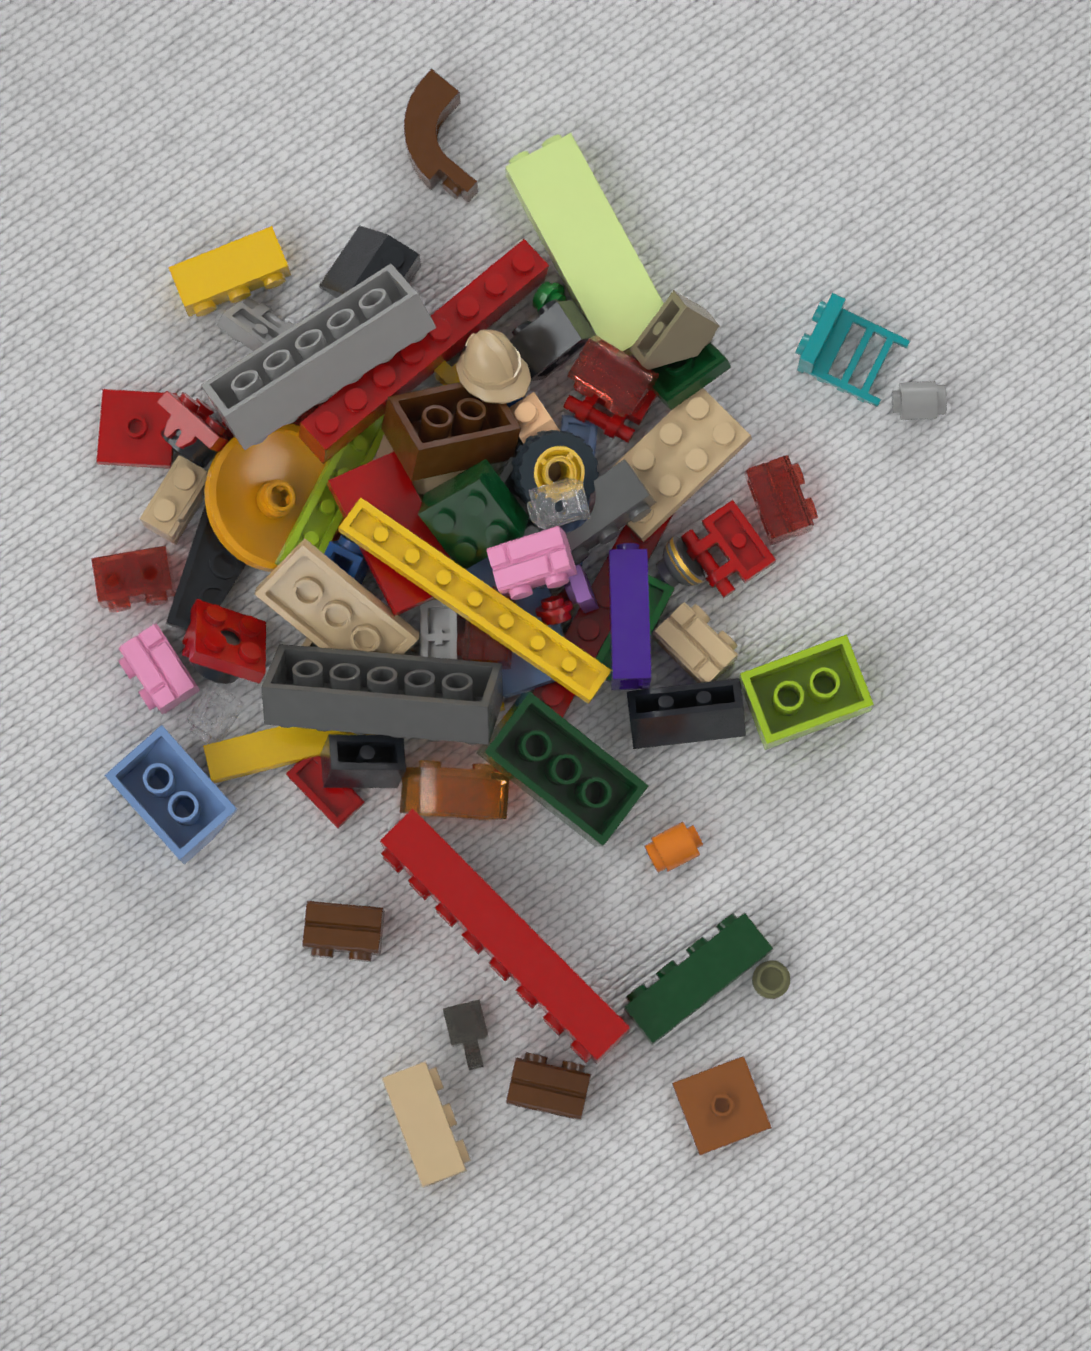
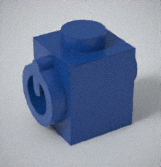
(348, 557)

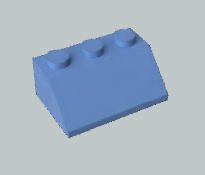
(172, 794)

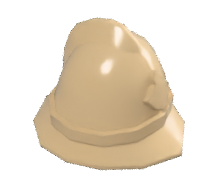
(493, 368)

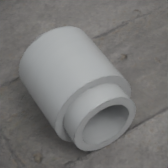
(919, 400)

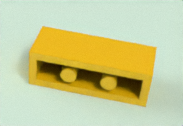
(230, 272)

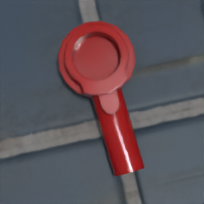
(555, 609)

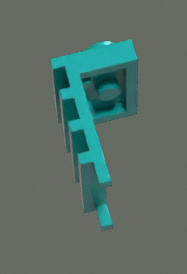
(823, 345)

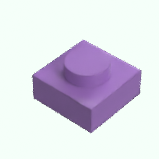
(580, 591)

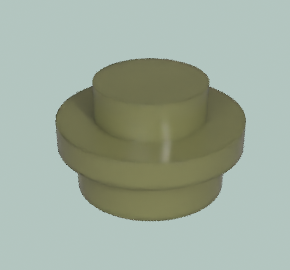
(771, 979)

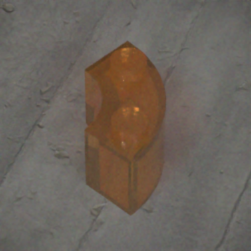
(455, 792)

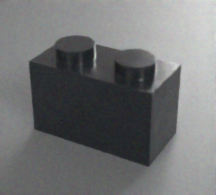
(552, 337)
(362, 761)

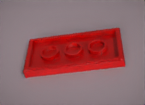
(392, 492)

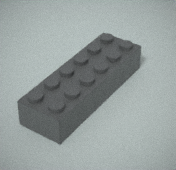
(383, 694)

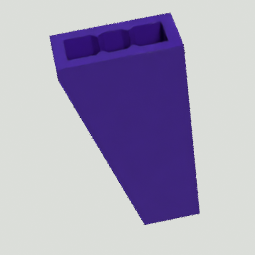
(629, 618)

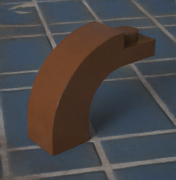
(425, 114)

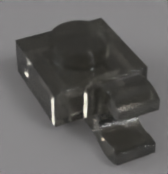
(466, 1028)

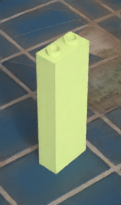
(585, 240)

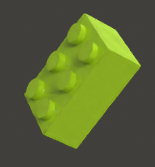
(805, 692)

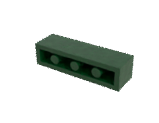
(698, 978)

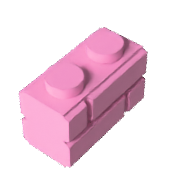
(532, 563)
(158, 670)

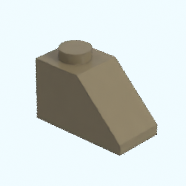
(675, 333)

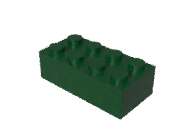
(562, 769)

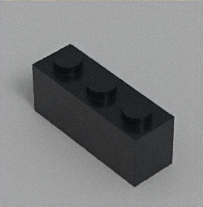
(686, 713)

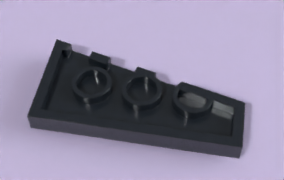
(206, 574)

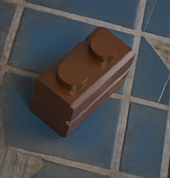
(343, 929)
(548, 1087)

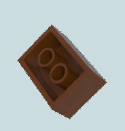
(447, 430)

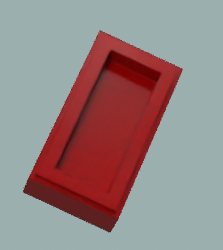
(334, 803)

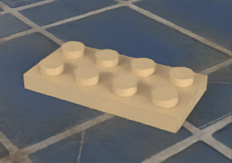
(683, 455)
(332, 605)

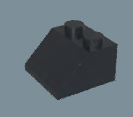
(366, 255)

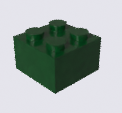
(473, 514)

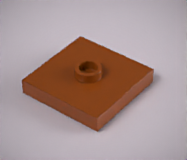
(721, 1105)

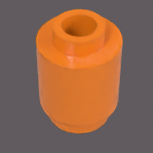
(674, 847)

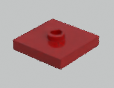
(132, 430)

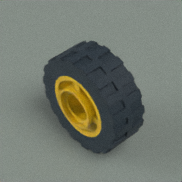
(544, 449)

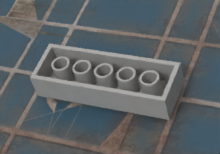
(318, 356)

